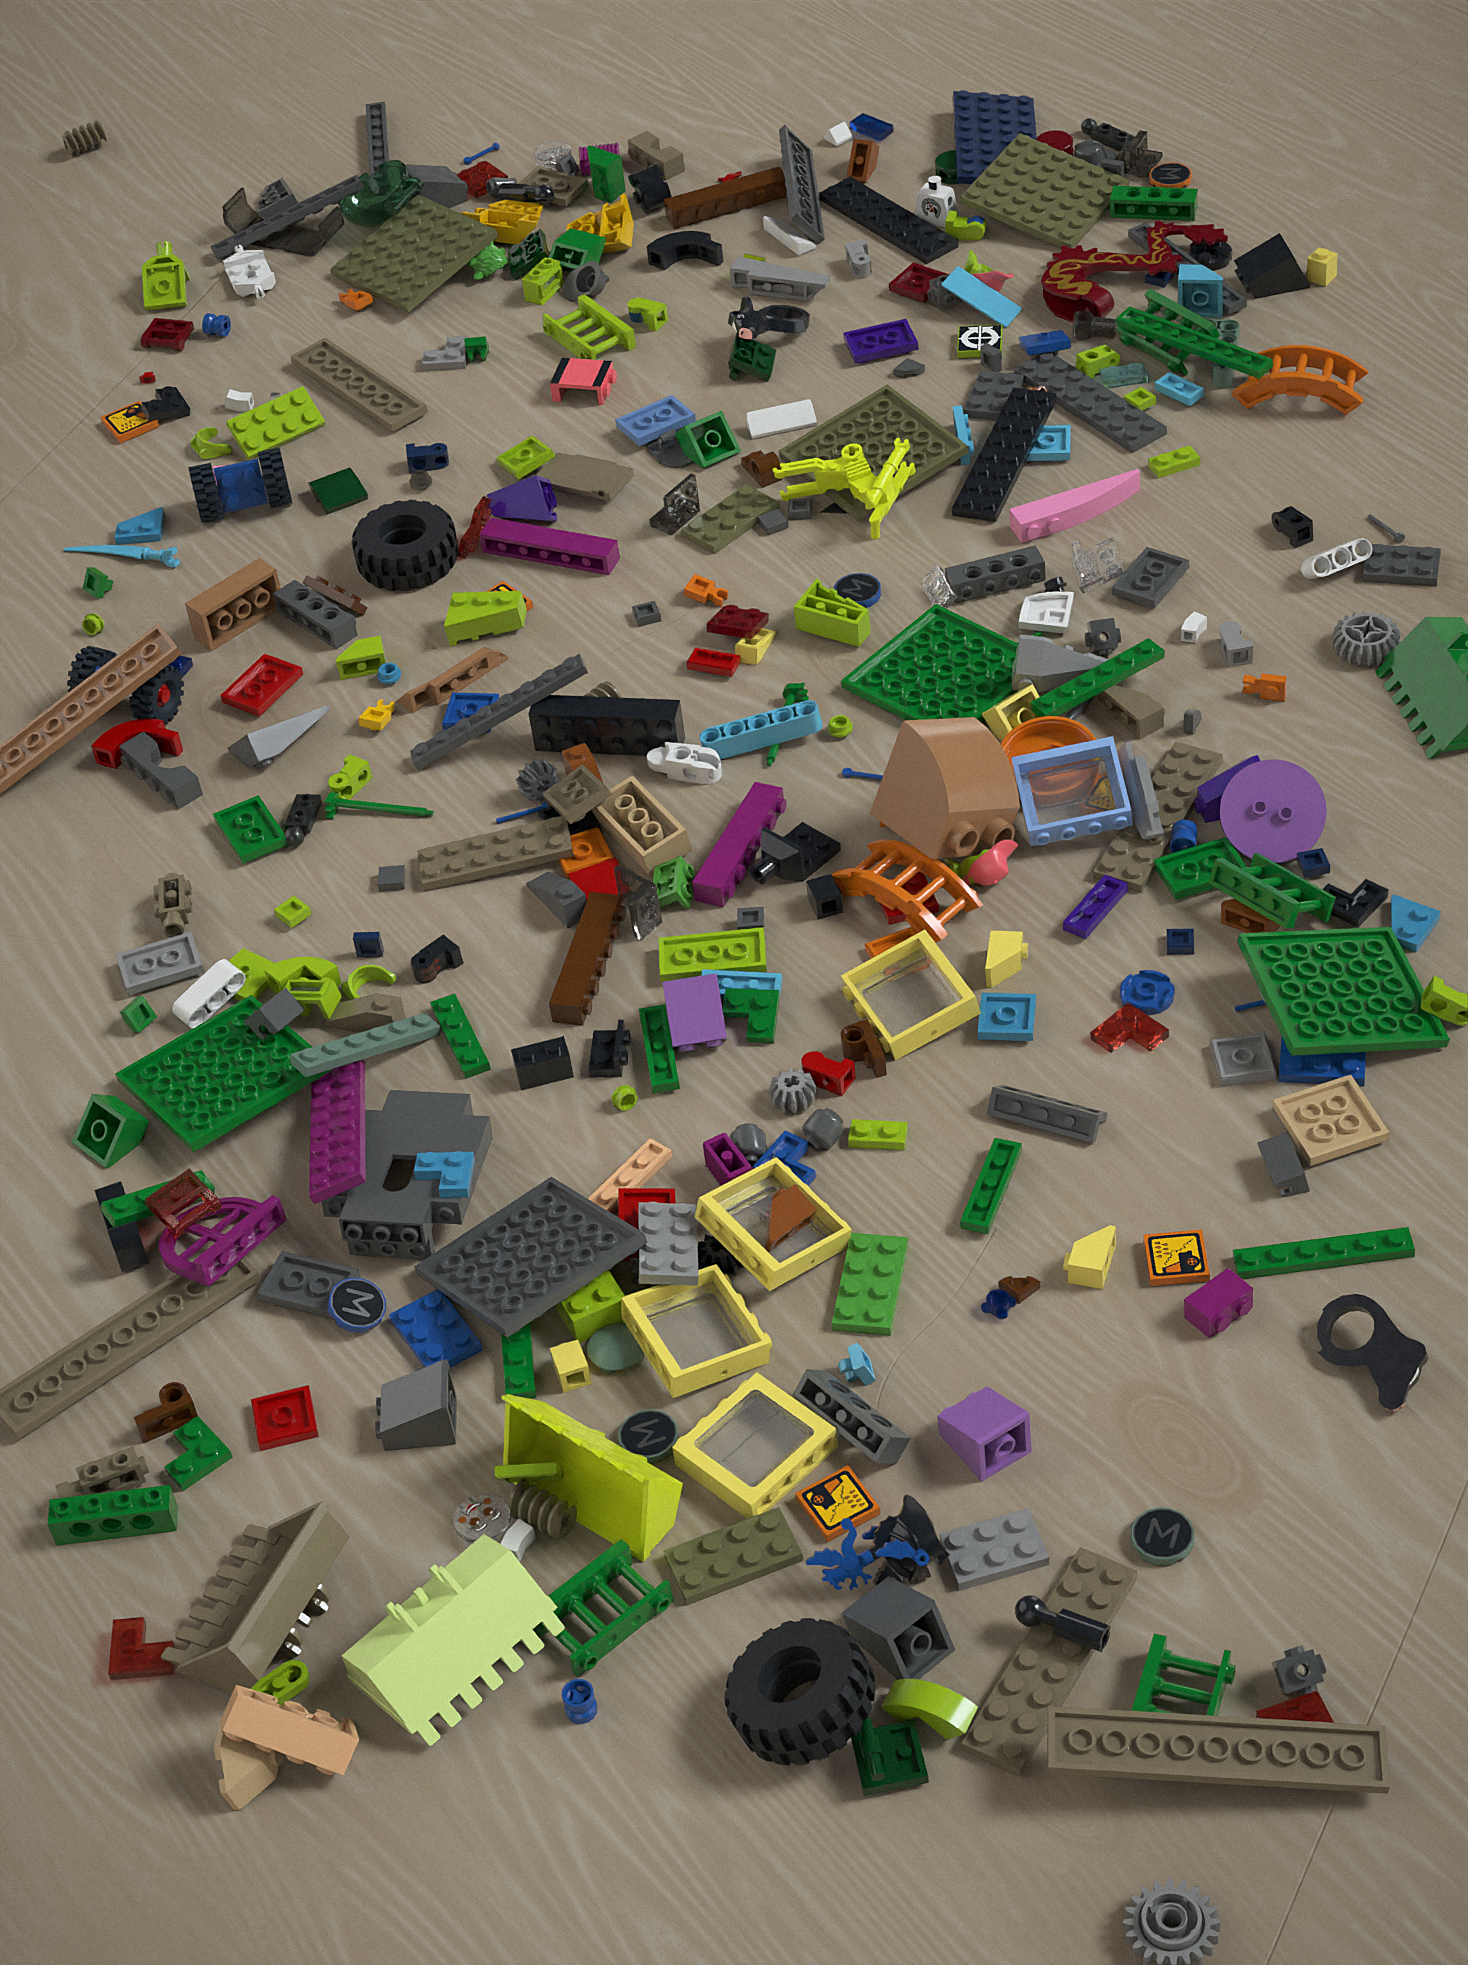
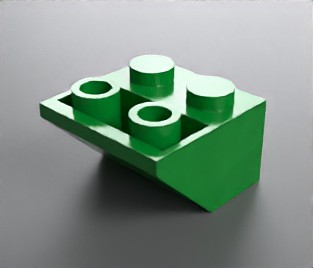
(577, 248)

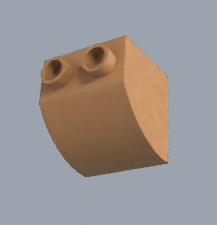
(948, 788)

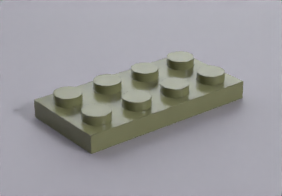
(729, 519)
(733, 1555)

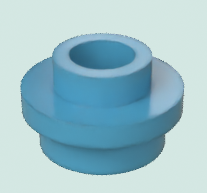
(389, 673)

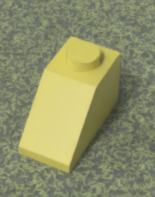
(1004, 956)
(1091, 1258)

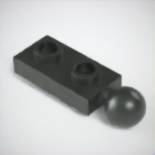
(1106, 134)
(301, 818)

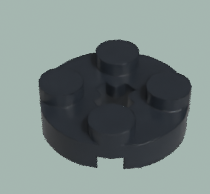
(1211, 256)

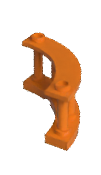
(1302, 383)
(862, 881)

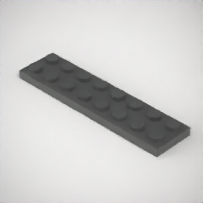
(801, 185)
(1092, 402)

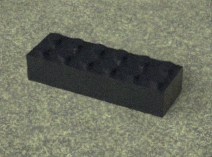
(605, 724)

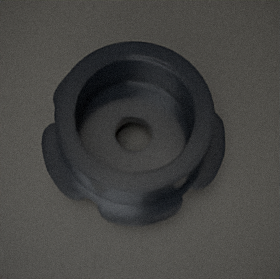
(1055, 585)

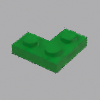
(759, 1007)
(202, 1455)

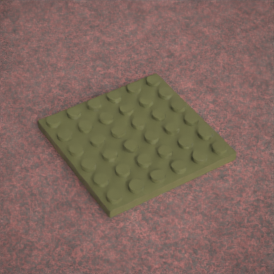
(1043, 192)
(413, 253)
(875, 426)

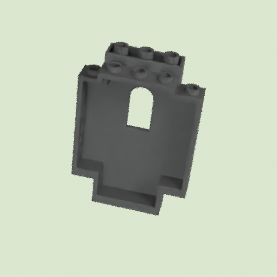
(402, 1221)

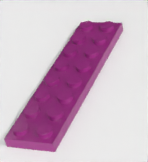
(337, 1132)

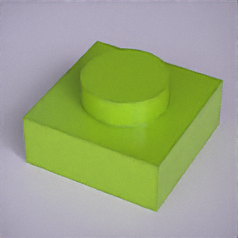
(1140, 398)
(292, 911)

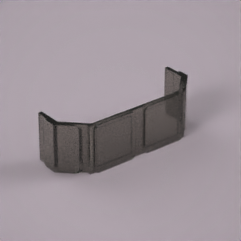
(297, 240)

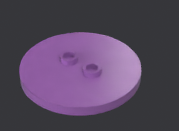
(1273, 810)

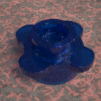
(998, 1303)

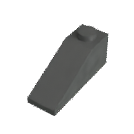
(560, 897)

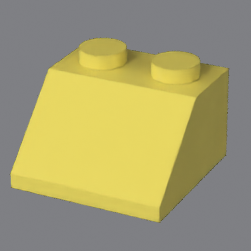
(1011, 712)

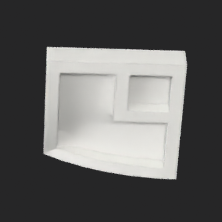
(1047, 612)

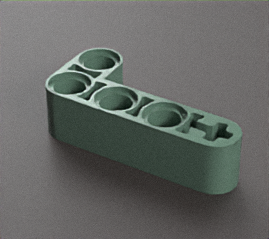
(1229, 332)

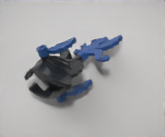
(902, 1540)

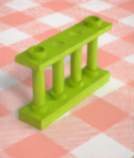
(595, 316)

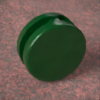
(946, 167)

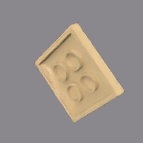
(1330, 1120)

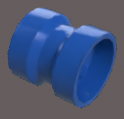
(216, 324)
(1183, 835)
(579, 1701)

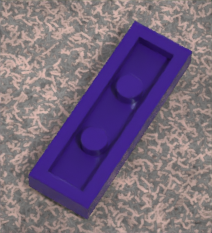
(1095, 906)

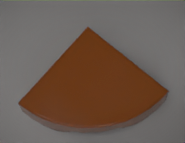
(1019, 1287)

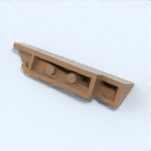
(453, 679)

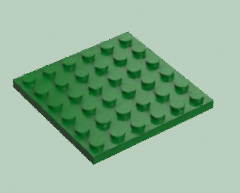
(937, 669)
(1341, 991)
(217, 1075)

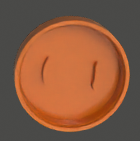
(1044, 734)

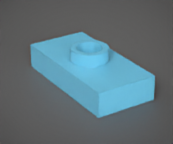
(1179, 389)

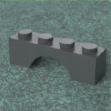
(174, 784)

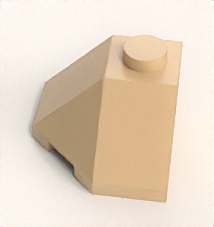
(244, 1768)

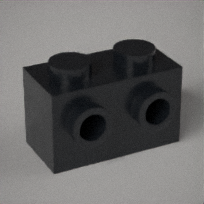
(542, 1063)

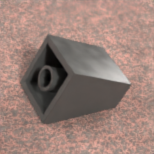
(439, 184)
(418, 1409)
(899, 1629)

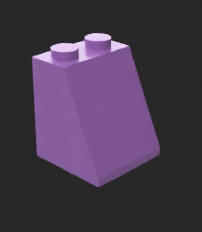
(695, 1012)
(986, 1431)

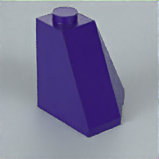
(525, 500)
(1211, 792)

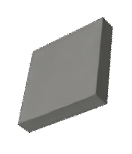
(1243, 1059)

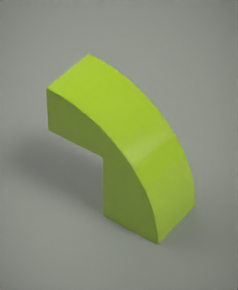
(294, 968)
(934, 1704)

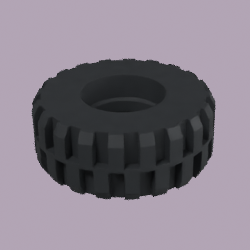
(405, 545)
(817, 1720)

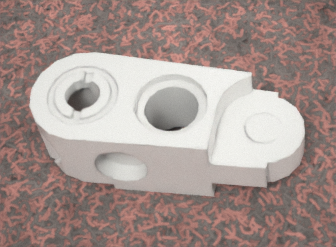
(686, 763)

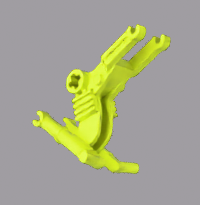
(853, 473)

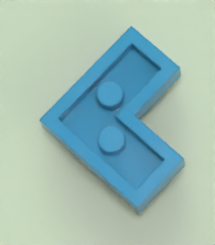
(451, 1168)

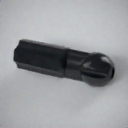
(523, 192)
(1066, 1624)

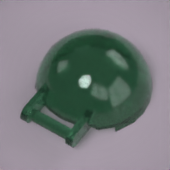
(382, 195)

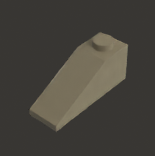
(1132, 709)
(366, 1013)

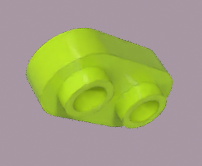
(279, 1682)

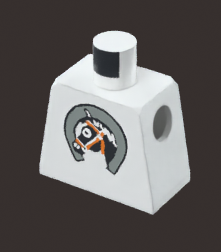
(935, 202)

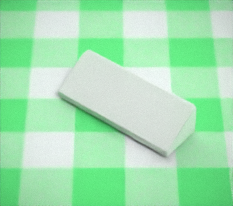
(787, 235)
(781, 419)

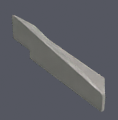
(776, 280)
(1140, 792)

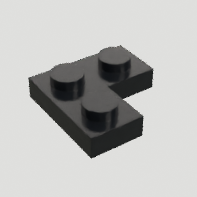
(168, 404)
(1358, 905)

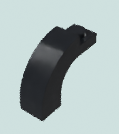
(684, 245)

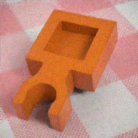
(356, 300)
(703, 589)
(1269, 686)

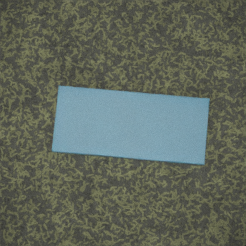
(981, 296)

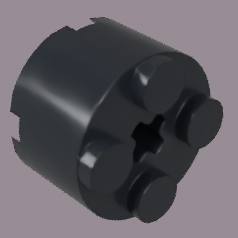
(649, 188)

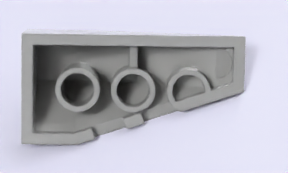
(1048, 664)

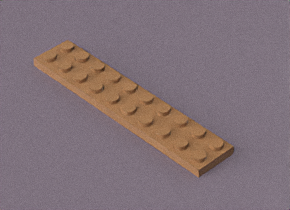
(85, 704)

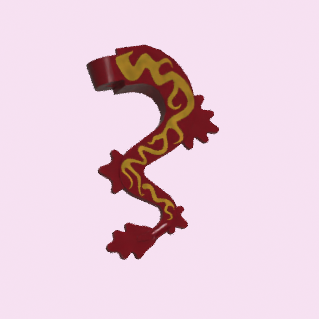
(1065, 279)

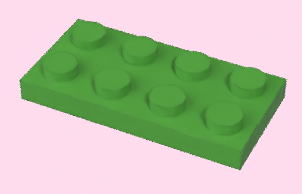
(870, 1284)

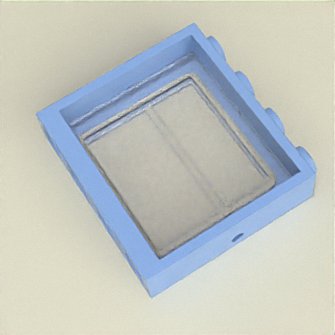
(1072, 791)

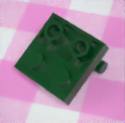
(527, 254)
(751, 358)
(888, 1757)

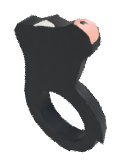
(777, 318)
(1388, 1354)

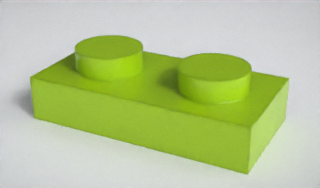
(1174, 461)
(878, 1134)

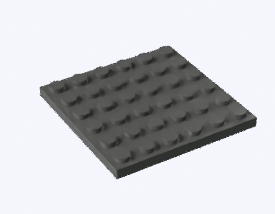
(530, 1256)

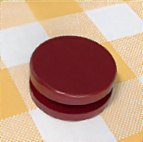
(1058, 139)

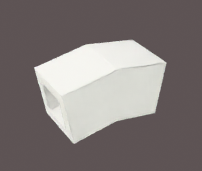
(239, 401)
(1193, 627)
(519, 1538)

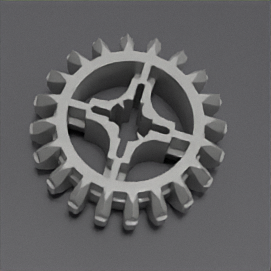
(1365, 638)

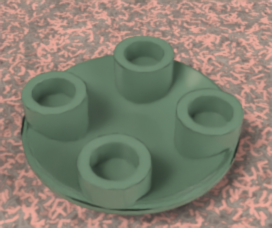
(614, 1348)

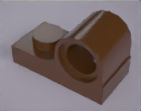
(761, 467)
(861, 1044)
(175, 1411)

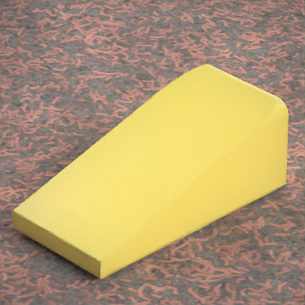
(753, 650)

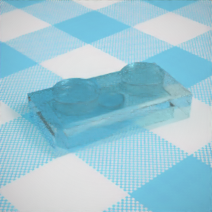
(1123, 375)

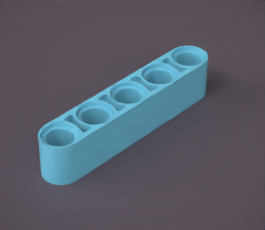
(763, 729)

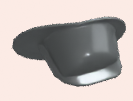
(1092, 152)
(585, 280)

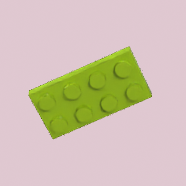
(275, 422)
(724, 950)

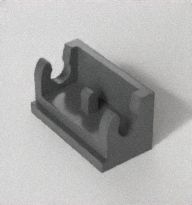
(274, 1014)
(1283, 1165)

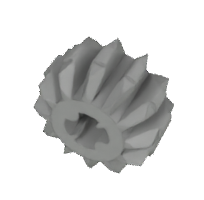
(792, 1090)

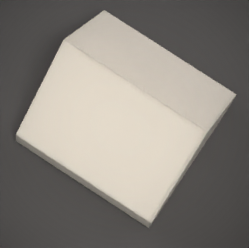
(838, 134)

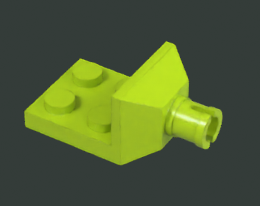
(164, 280)

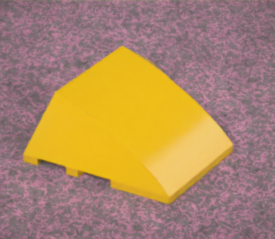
(510, 219)
(611, 222)

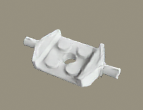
(249, 272)

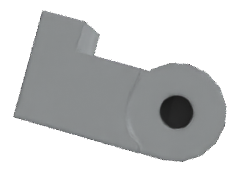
(858, 258)
(1232, 645)

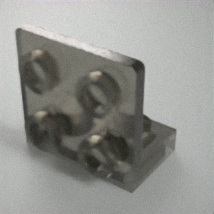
(679, 506)
(641, 899)

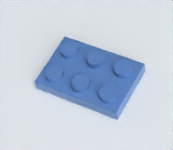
(655, 420)

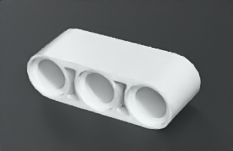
(1346, 556)
(208, 993)

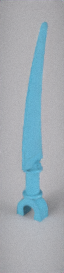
(132, 551)

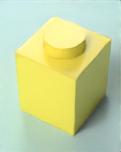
(1322, 266)
(570, 1366)

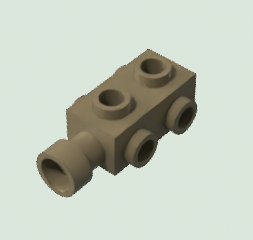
(173, 903)
(107, 1474)

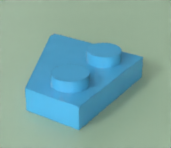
(142, 528)
(1412, 922)

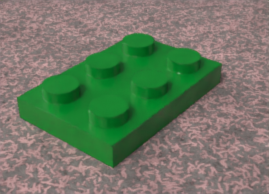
(250, 829)
(1190, 869)

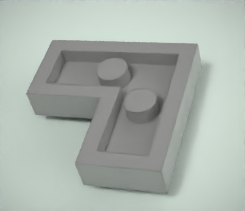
(451, 358)

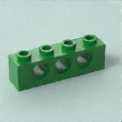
(1154, 203)
(112, 1515)

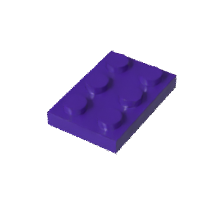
(880, 341)

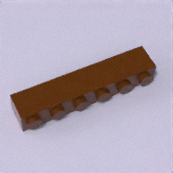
(725, 197)
(587, 958)

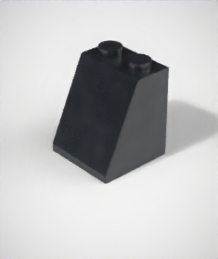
(1270, 269)

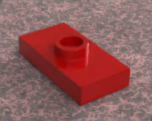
(713, 662)

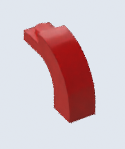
(107, 749)

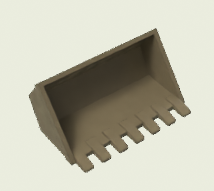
(262, 1600)

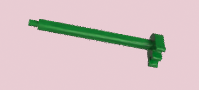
(793, 694)
(333, 803)

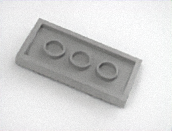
(671, 1246)

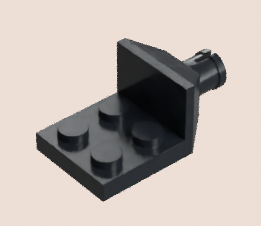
(794, 855)

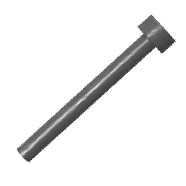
(1399, 537)

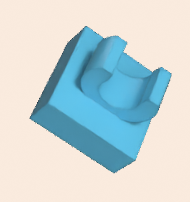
(857, 1365)

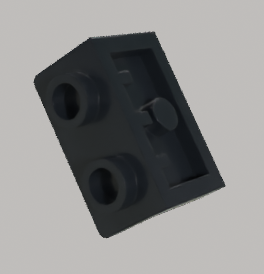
(609, 1051)

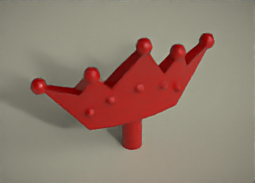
(731, 176)

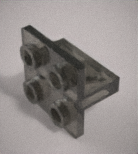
(1137, 157)

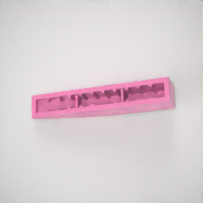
(1072, 506)

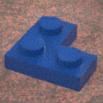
(789, 1150)

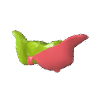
(984, 273)
(985, 868)

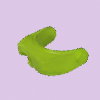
(206, 449)
(363, 975)

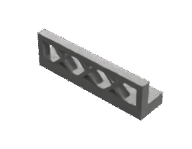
(1045, 1112)

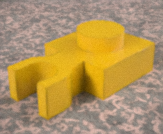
(377, 717)

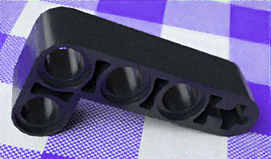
(124, 1237)

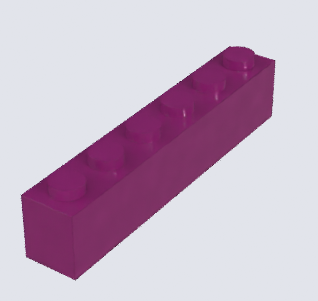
(550, 546)
(738, 844)

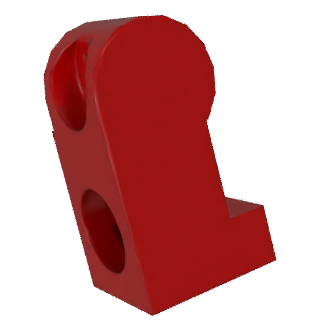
(827, 1073)

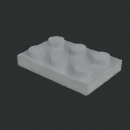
(159, 963)
(994, 1549)

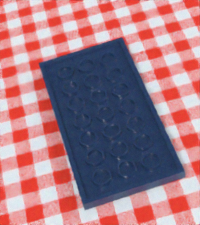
(986, 127)

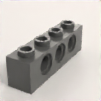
(996, 573)
(315, 614)
(851, 1416)

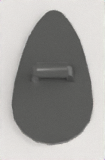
(668, 451)

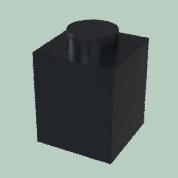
(824, 896)

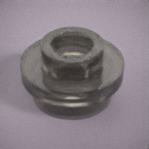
(420, 480)

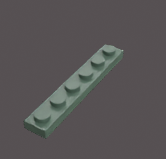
(364, 1044)

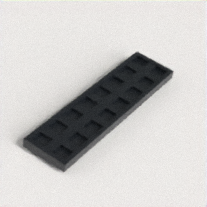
(888, 220)
(1004, 454)

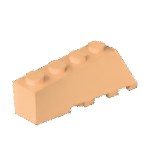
(290, 1730)

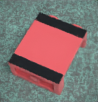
(583, 375)

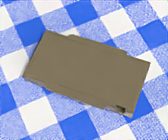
(586, 475)

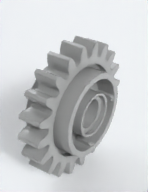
(1173, 1946)

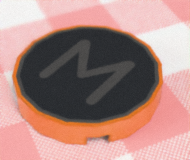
(1170, 175)

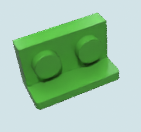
(674, 882)

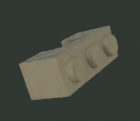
(646, 151)

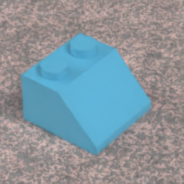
(1200, 290)

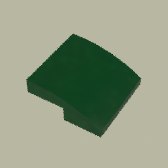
(338, 490)

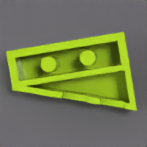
(482, 613)
(831, 616)

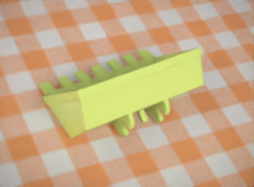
(450, 1637)

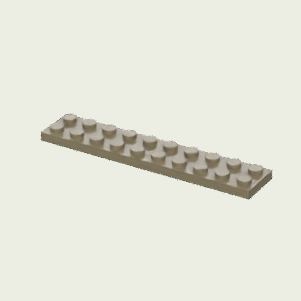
(115, 1346)
(1217, 1749)

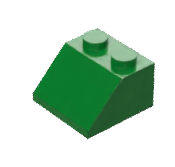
(606, 174)
(708, 440)
(109, 1129)

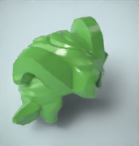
(488, 261)

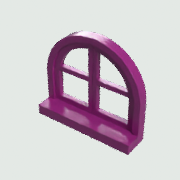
(229, 1247)

